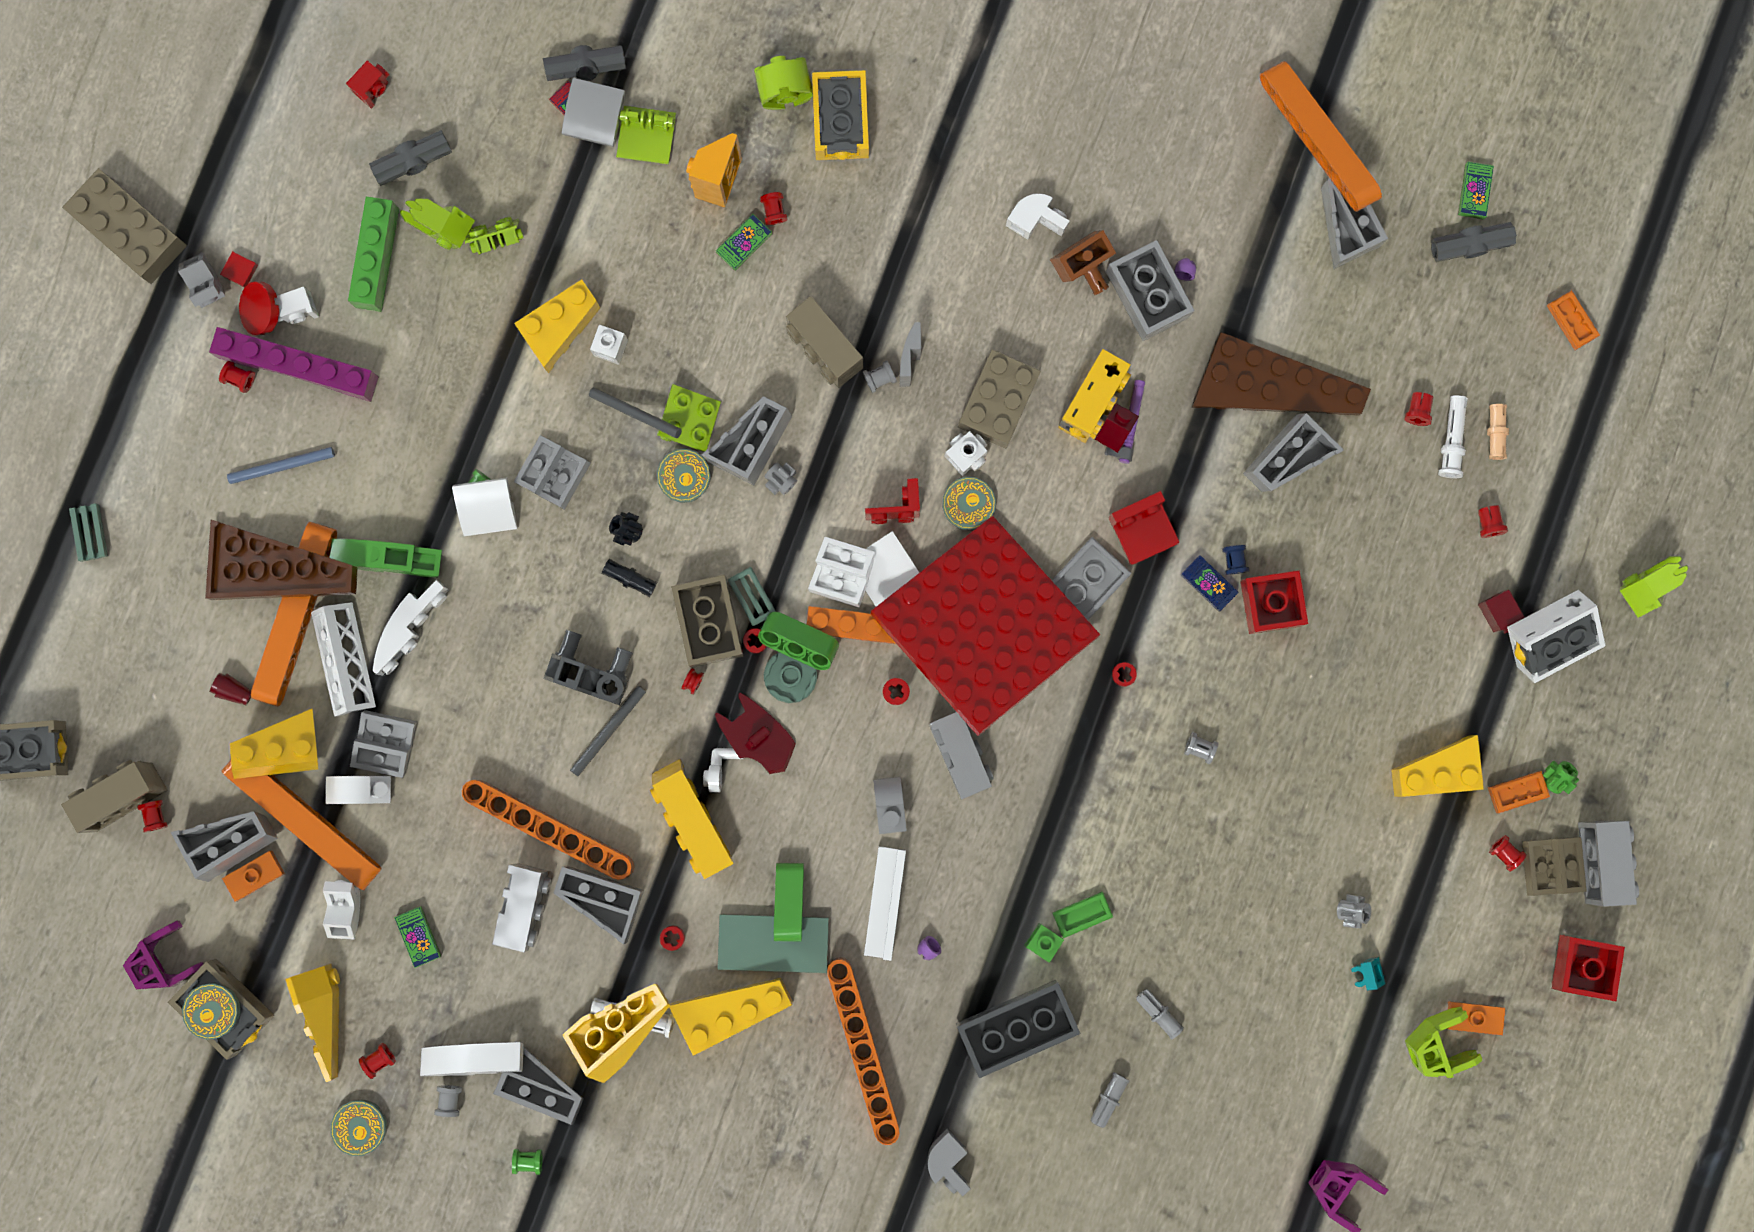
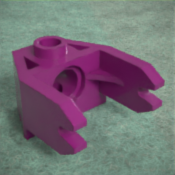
(145, 956)
(1334, 1182)

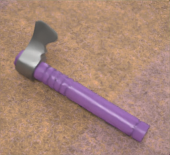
(1126, 452)

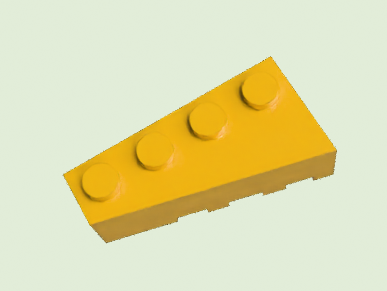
(723, 1014)

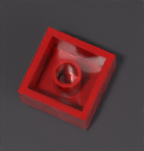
(1274, 602)
(1588, 968)

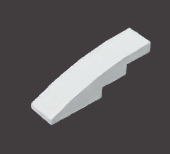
(472, 1059)

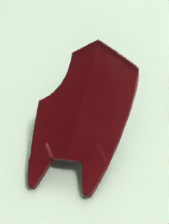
(758, 736)

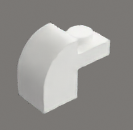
(1036, 210)
(358, 789)
(342, 909)

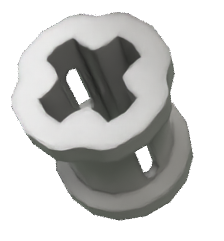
(879, 376)
(1201, 748)
(448, 1101)

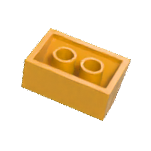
(715, 170)

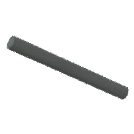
(634, 412)
(607, 731)

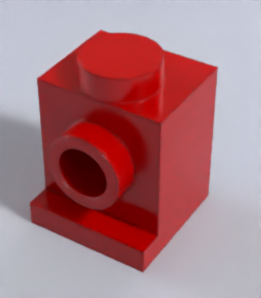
(368, 82)

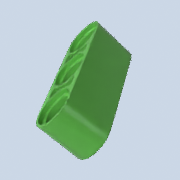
(798, 641)
(788, 902)

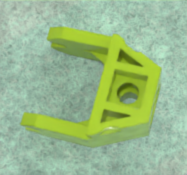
(445, 224)
(1646, 590)
(1428, 1051)

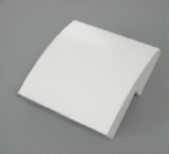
(484, 506)
(890, 568)
(842, 571)

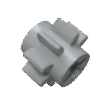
(780, 478)
(1354, 911)

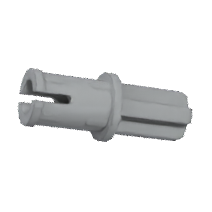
(1159, 1013)
(1109, 1100)

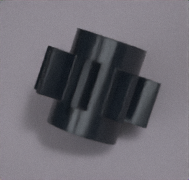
(625, 528)

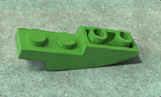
(387, 557)

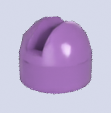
(1185, 270)
(929, 948)

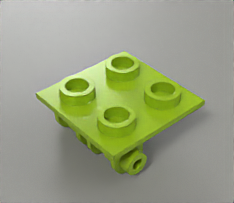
(646, 134)
(481, 233)
(692, 414)

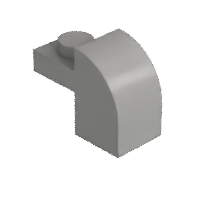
(201, 280)
(889, 805)
(941, 1159)

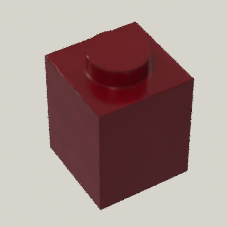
(1116, 427)
(1501, 611)

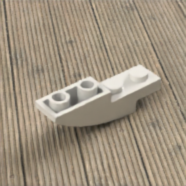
(398, 634)

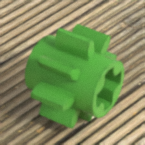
(1561, 777)

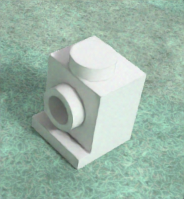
(296, 305)

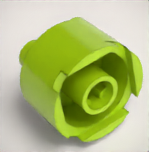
(783, 83)

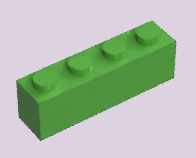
(373, 254)

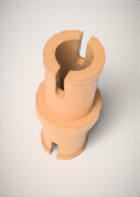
(1498, 431)

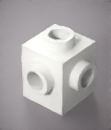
(964, 462)

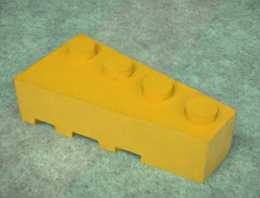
(690, 819)

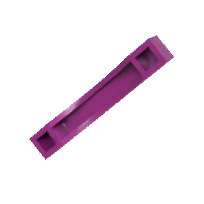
(294, 363)

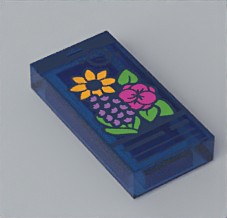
(1209, 583)

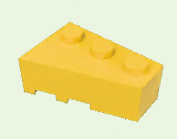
(558, 322)
(277, 749)
(1442, 771)

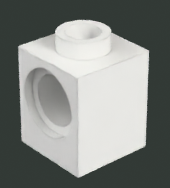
(609, 344)

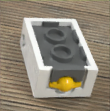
(1556, 636)

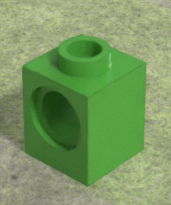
(1044, 942)

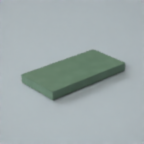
(749, 945)

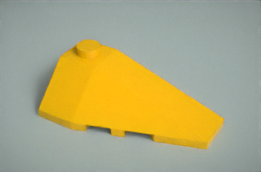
(317, 997)
(610, 1037)

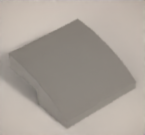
(593, 112)
(911, 351)
(552, 472)
(383, 744)

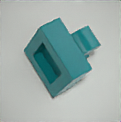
(1371, 972)

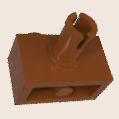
(1084, 259)

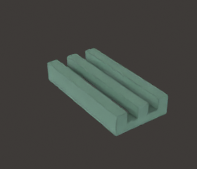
(78, 535)
(741, 576)

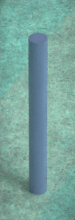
(280, 465)

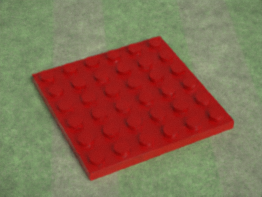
(985, 625)

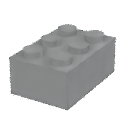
(1149, 290)
(1609, 863)

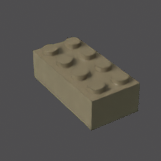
(124, 226)

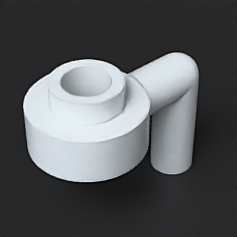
(713, 777)

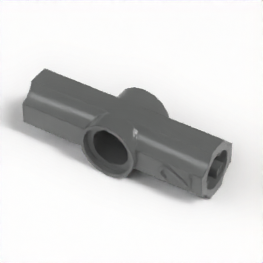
(584, 63)
(410, 158)
(1473, 242)

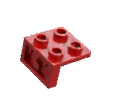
(903, 513)
(1144, 528)

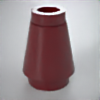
(230, 689)

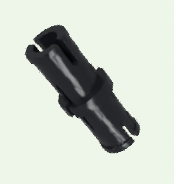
(629, 577)

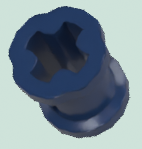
(1235, 559)

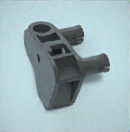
(588, 679)

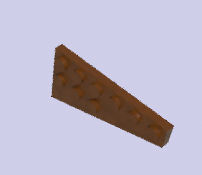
(1262, 380)
(259, 567)

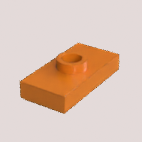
(1573, 320)
(1518, 792)
(253, 876)
(1480, 1018)

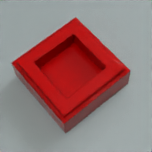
(239, 269)

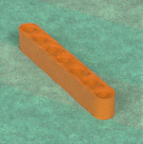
(1320, 136)
(289, 628)
(309, 827)
(534, 829)
(863, 1064)

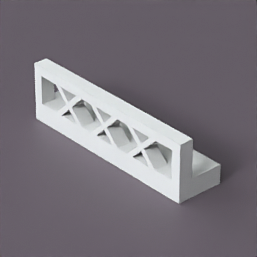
(334, 660)
(885, 903)

